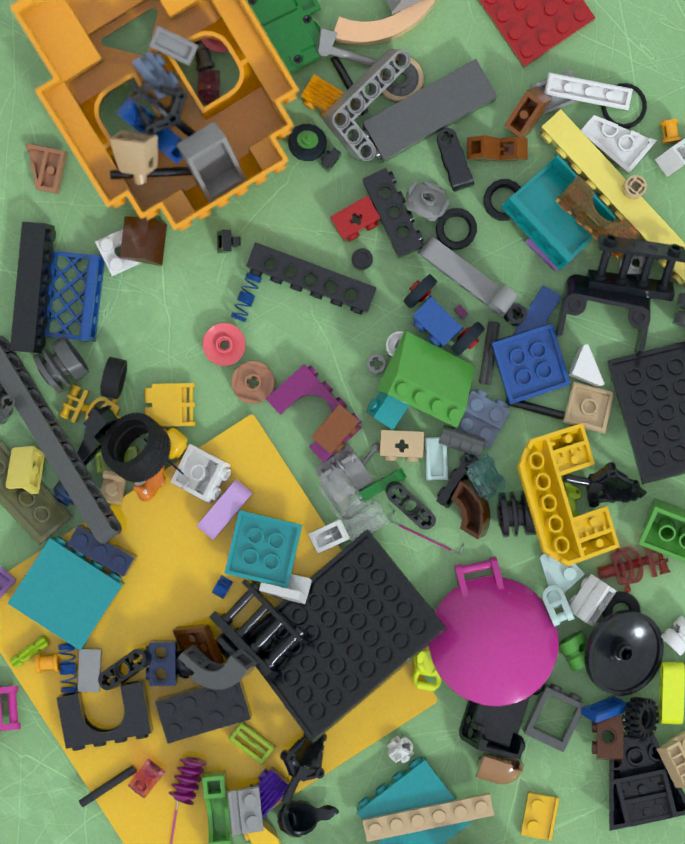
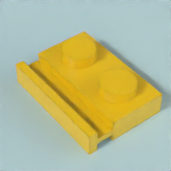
(539, 816)

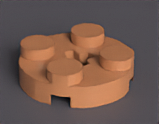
(242, 388)

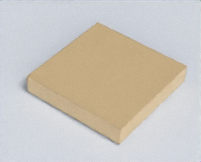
(588, 406)

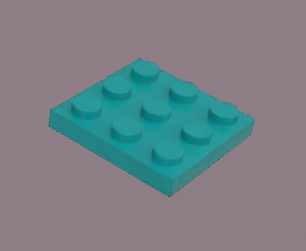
(263, 548)

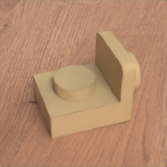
(113, 487)

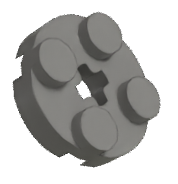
(430, 209)

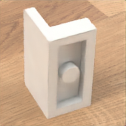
(296, 591)

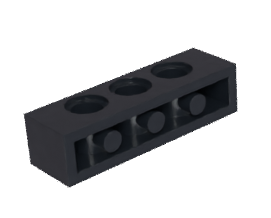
(373, 184)

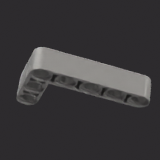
(362, 101)
(469, 278)

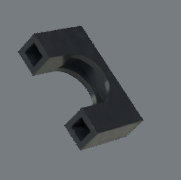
(80, 731)

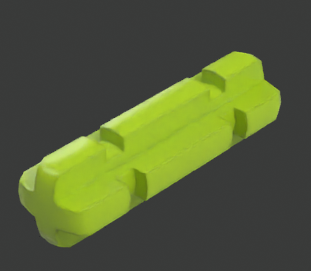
(29, 652)

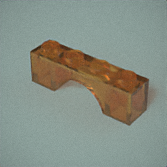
(578, 202)

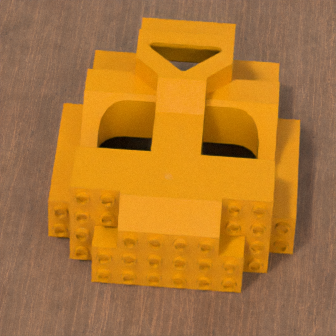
(87, 72)

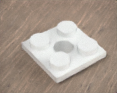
(106, 248)

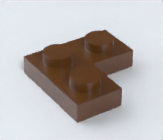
(202, 638)

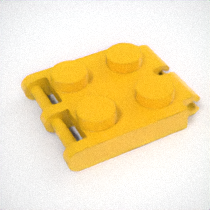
(170, 404)

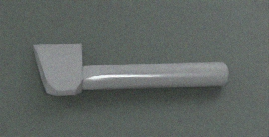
(326, 48)

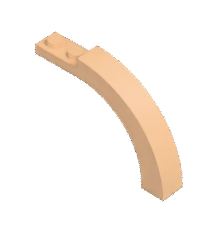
(384, 30)

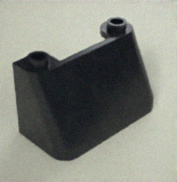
(495, 727)

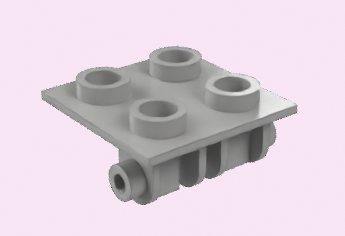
(349, 462)

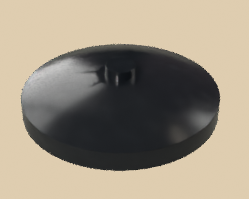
(624, 652)

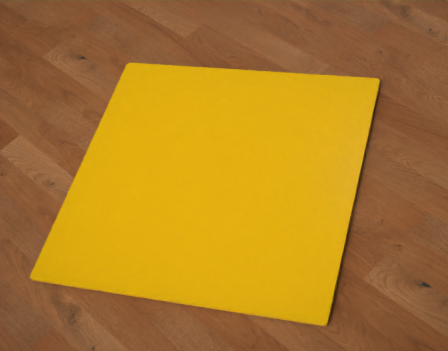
(174, 588)

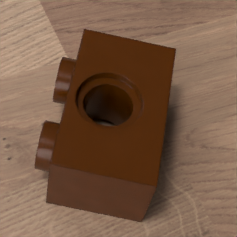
(611, 750)

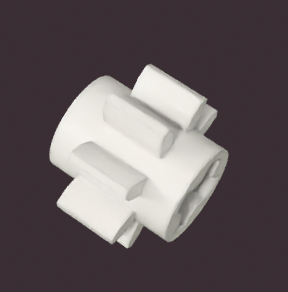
(400, 749)

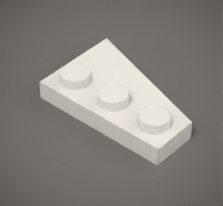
(617, 143)

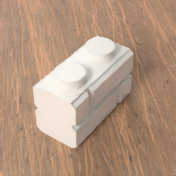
(591, 599)

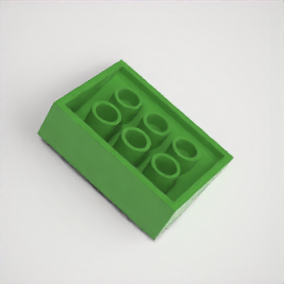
(428, 379)

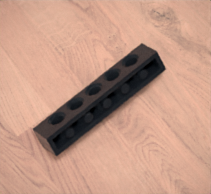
(262, 253)

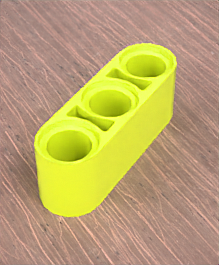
(671, 693)

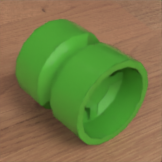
(574, 648)

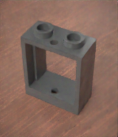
(543, 736)

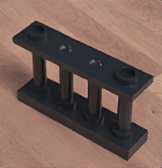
(633, 285)
(238, 635)

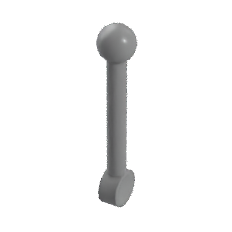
(375, 447)

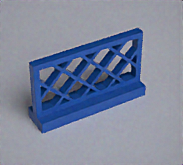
(91, 294)

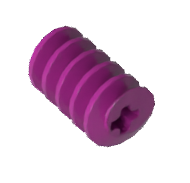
(188, 779)

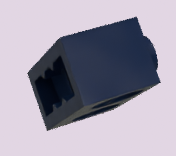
(167, 663)

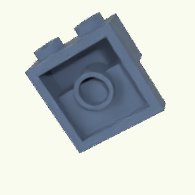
(153, 69)
(483, 416)

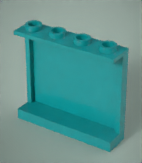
(544, 220)
(66, 592)
(408, 790)

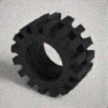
(640, 717)

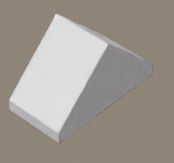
(329, 535)

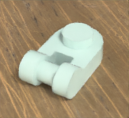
(553, 599)

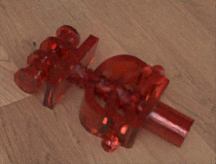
(614, 570)

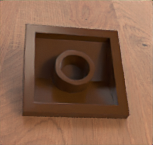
(143, 240)

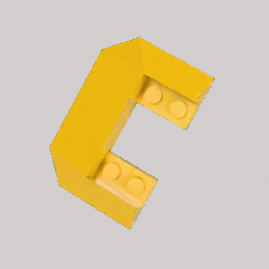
(540, 471)

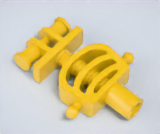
(82, 407)

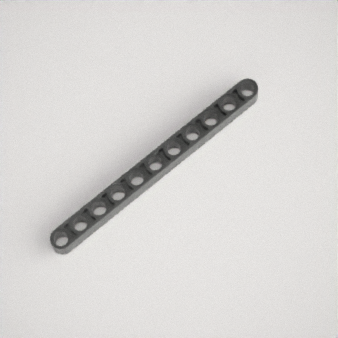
(56, 446)

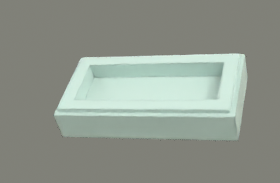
(436, 459)

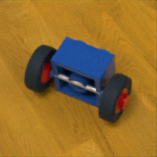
(437, 321)

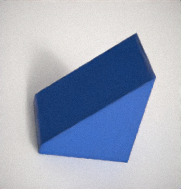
(222, 587)

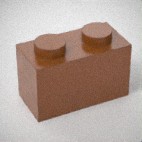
(528, 112)
(335, 429)

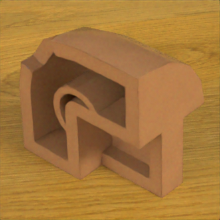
(498, 770)

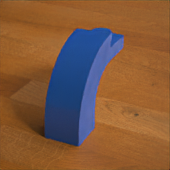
(166, 138)

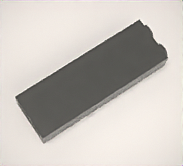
(429, 111)

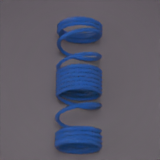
(246, 298)
(67, 667)

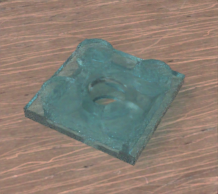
(485, 477)

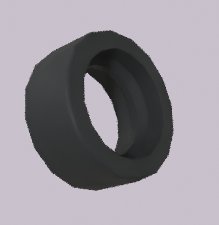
(501, 183)
(472, 228)
(113, 378)

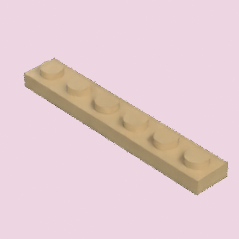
(428, 817)

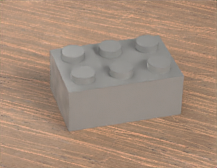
(211, 161)

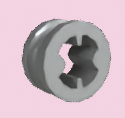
(380, 358)

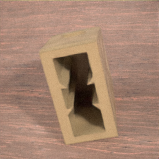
(135, 154)

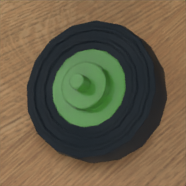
(307, 142)

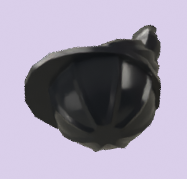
(302, 817)

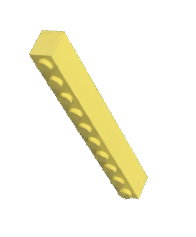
(608, 183)

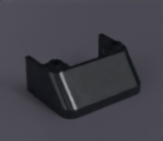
(575, 300)

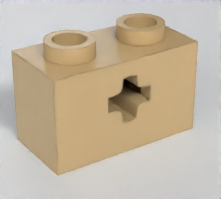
(391, 437)

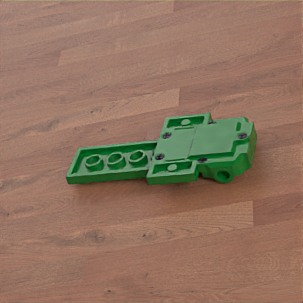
(290, 29)

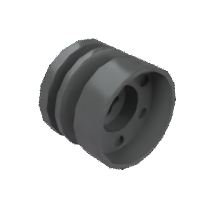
(61, 364)

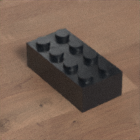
(202, 710)

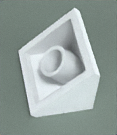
(585, 368)

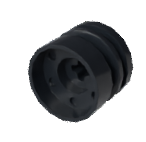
(514, 515)

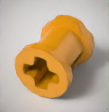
(670, 131)
(47, 663)

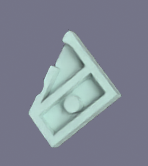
(559, 574)

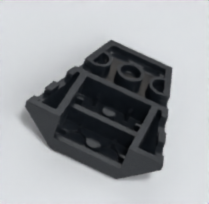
(641, 786)

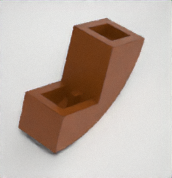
(497, 149)

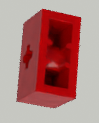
(361, 208)

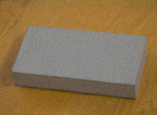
(173, 45)
(89, 670)

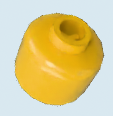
(178, 443)

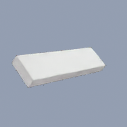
(588, 91)

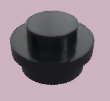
(362, 259)

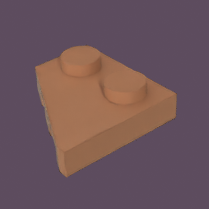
(47, 167)

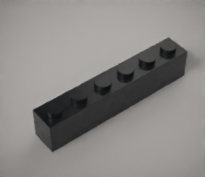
(32, 287)

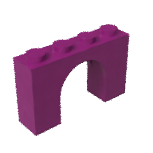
(301, 384)

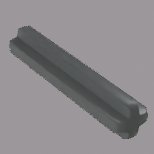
(488, 356)

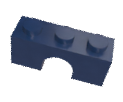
(109, 555)

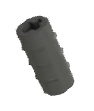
(461, 440)

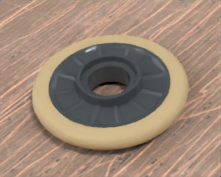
(414, 82)

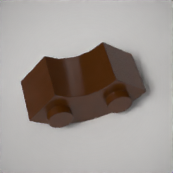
(473, 508)

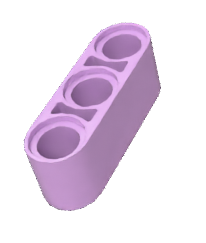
(224, 509)

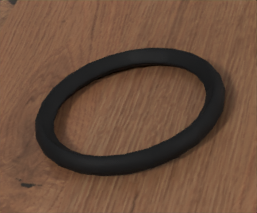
(644, 108)

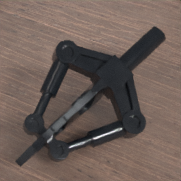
(169, 116)
(613, 483)
(299, 758)

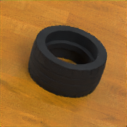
(122, 434)

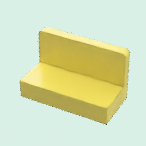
(25, 469)

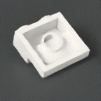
(204, 472)

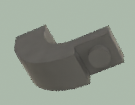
(217, 675)

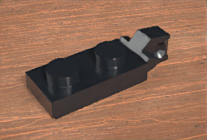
(446, 493)

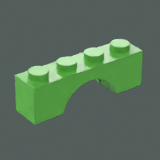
(217, 807)

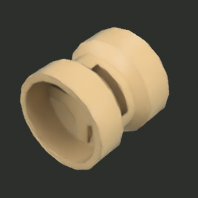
(632, 190)

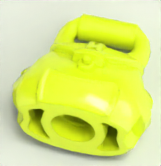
(424, 666)

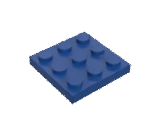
(530, 363)

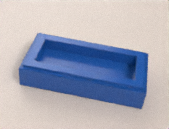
(604, 709)

